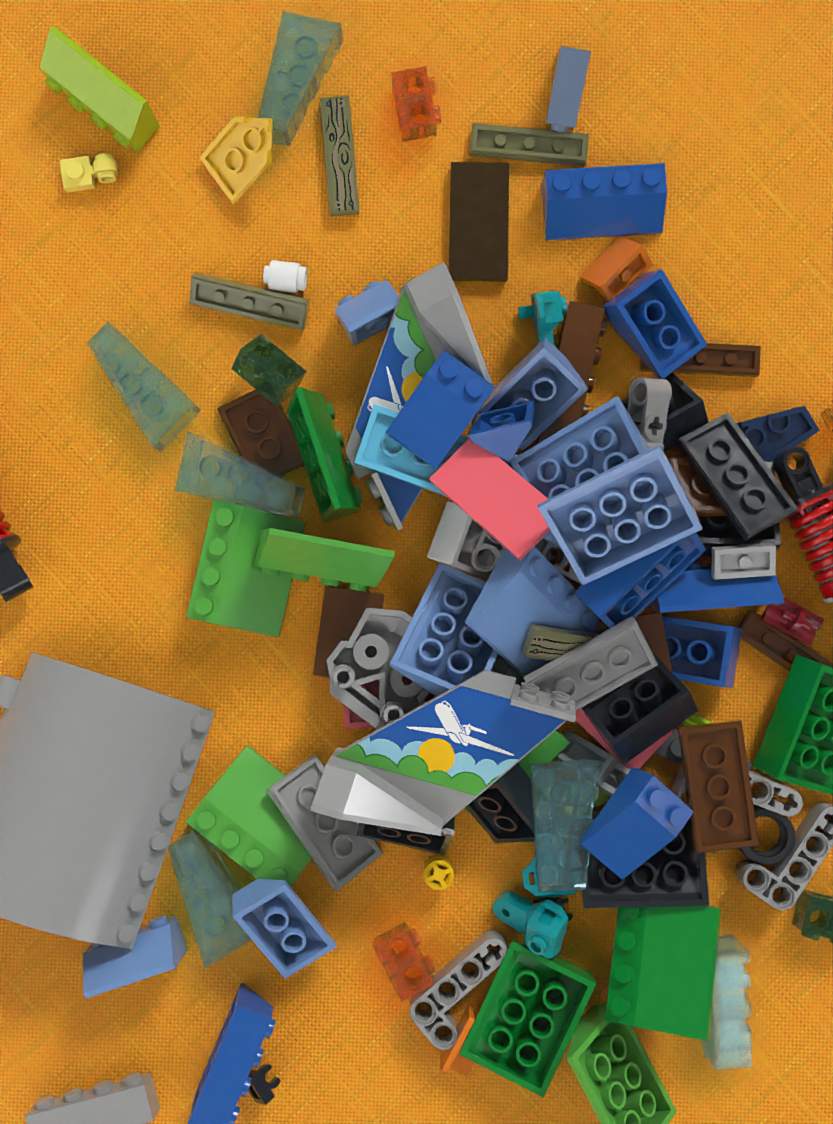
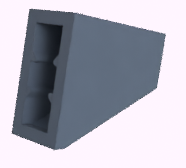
(567, 88)

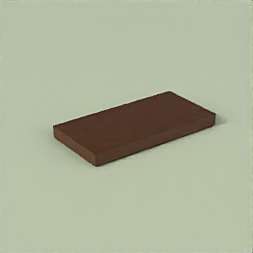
(718, 786)

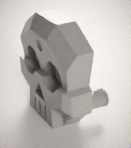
(351, 668)

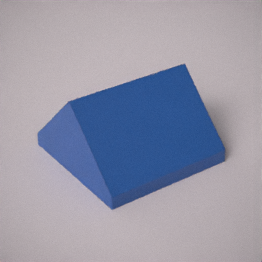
(503, 429)

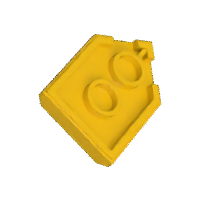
(240, 154)

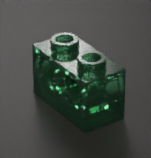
(268, 369)
(805, 906)

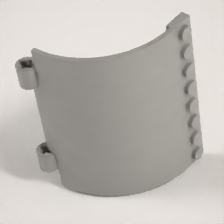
(89, 797)

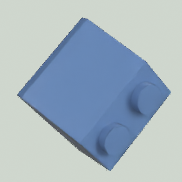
(368, 311)

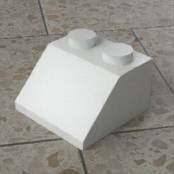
(456, 540)

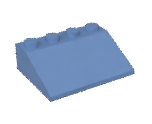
(581, 451)
(620, 515)
(526, 595)
(438, 643)

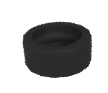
(784, 845)

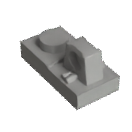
(744, 561)

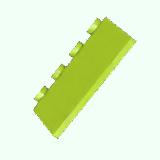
(97, 91)

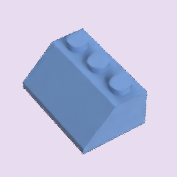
(542, 378)
(280, 925)
(155, 951)

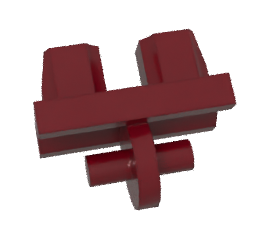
(793, 620)

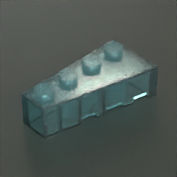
(297, 66)
(149, 395)
(227, 477)
(562, 814)
(207, 896)
(729, 1034)

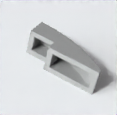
(612, 771)

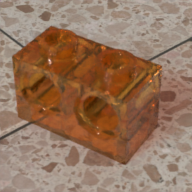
(412, 104)
(397, 962)

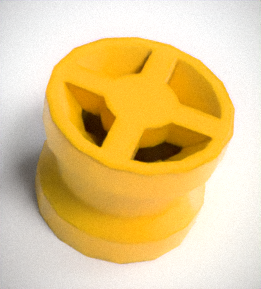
(441, 877)

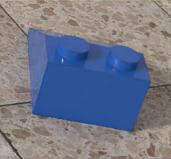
(655, 323)
(440, 409)
(702, 651)
(635, 823)

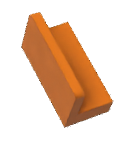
(617, 267)
(451, 1057)

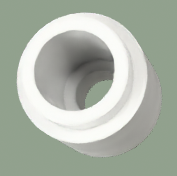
(285, 276)

